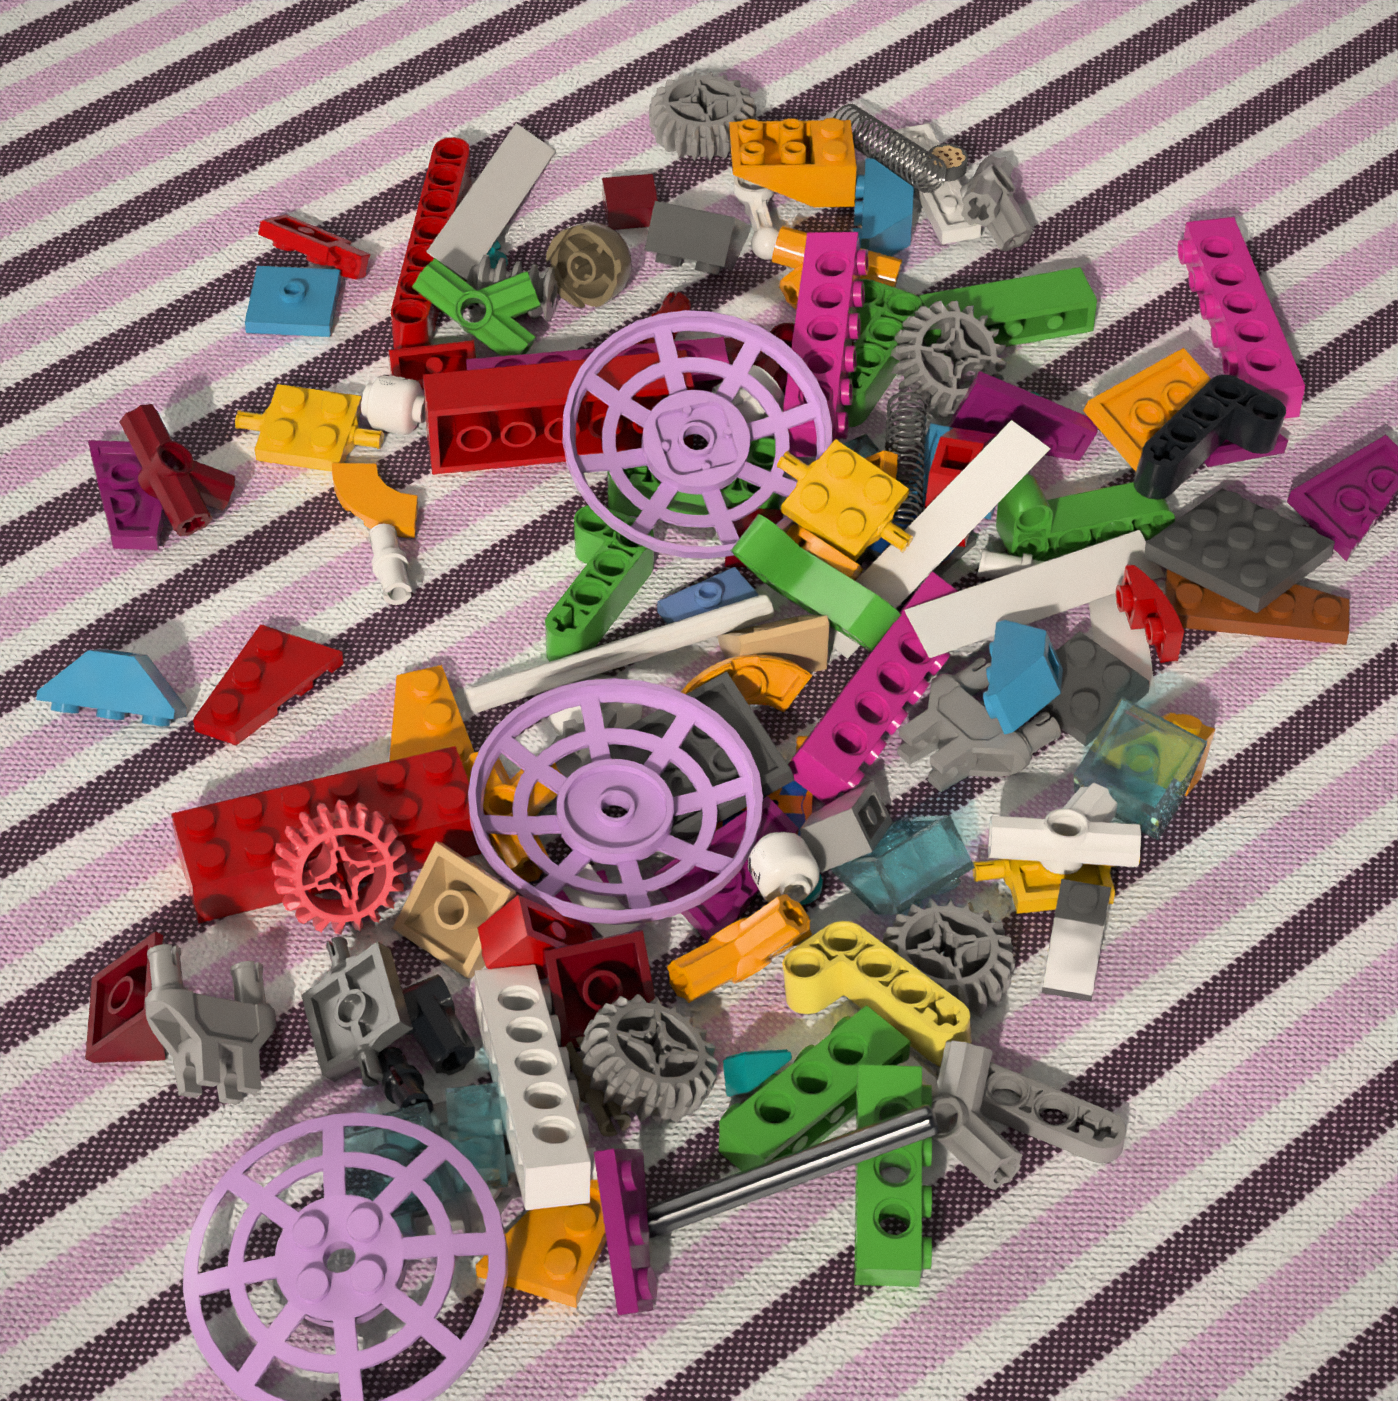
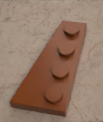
(1295, 615)

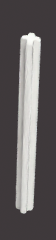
(619, 653)

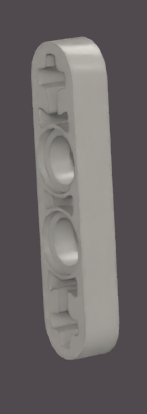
(1038, 1097)

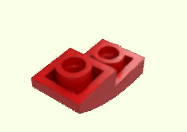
(1150, 609)

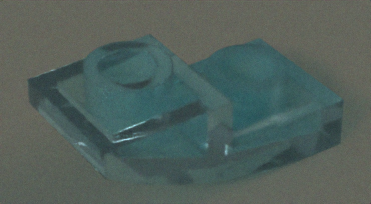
(477, 1133)

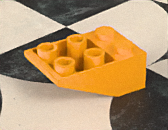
(797, 159)

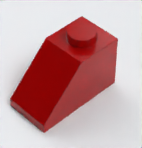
(523, 930)

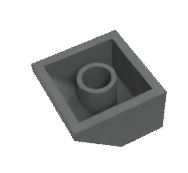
(696, 237)

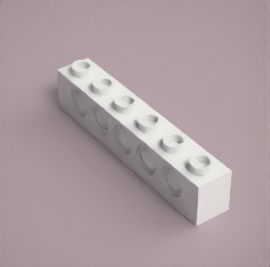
(533, 1087)

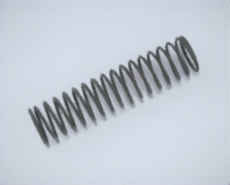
(905, 177)
(890, 414)

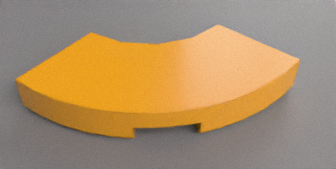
(371, 500)
(824, 551)
(759, 679)

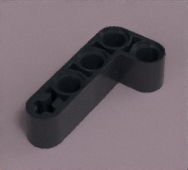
(1218, 412)

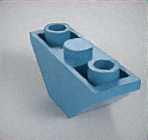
(884, 210)
(1021, 674)
(114, 686)

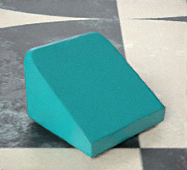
(751, 1068)

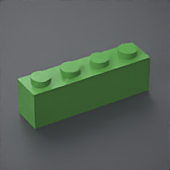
(1026, 307)

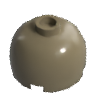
(589, 264)

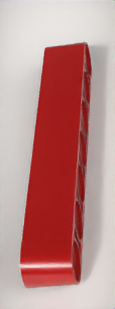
(443, 190)

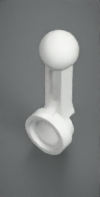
(755, 201)

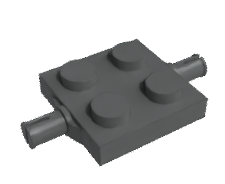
(1091, 688)
(356, 1011)

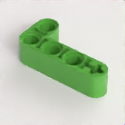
(881, 319)
(760, 454)
(1076, 521)
(814, 584)
(602, 589)

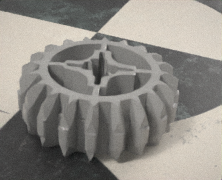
(696, 114)
(956, 331)
(956, 951)
(648, 1059)

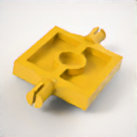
(308, 428)
(845, 500)
(1035, 886)

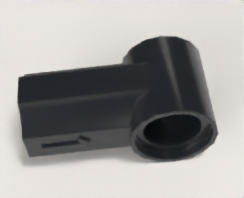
(437, 1026)

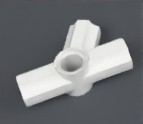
(1069, 835)

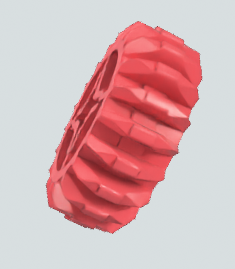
(358, 863)

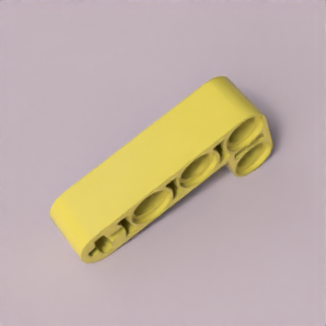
(859, 966)

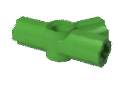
(501, 300)

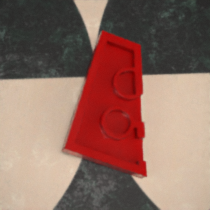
(260, 680)

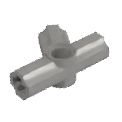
(991, 203)
(961, 1091)

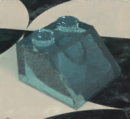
(1142, 765)
(908, 865)

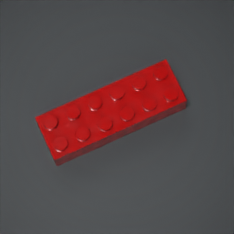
(517, 413)
(232, 843)

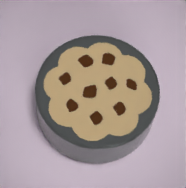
(954, 158)

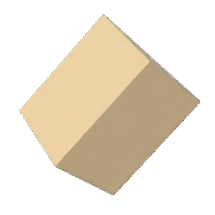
(796, 639)
(449, 906)

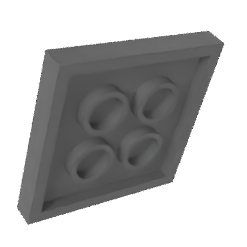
(1239, 550)
(726, 700)

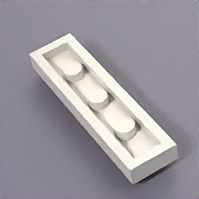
(945, 204)

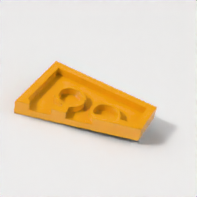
(1145, 403)
(426, 716)
(555, 1250)

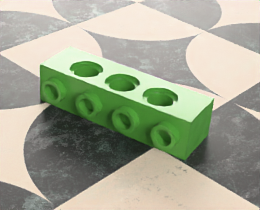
(804, 1117)
(879, 1256)

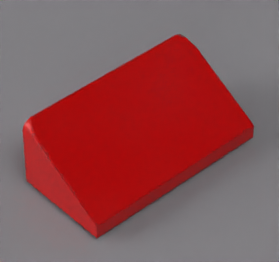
(430, 359)

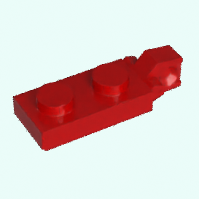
(317, 244)

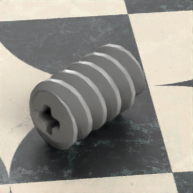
(546, 288)

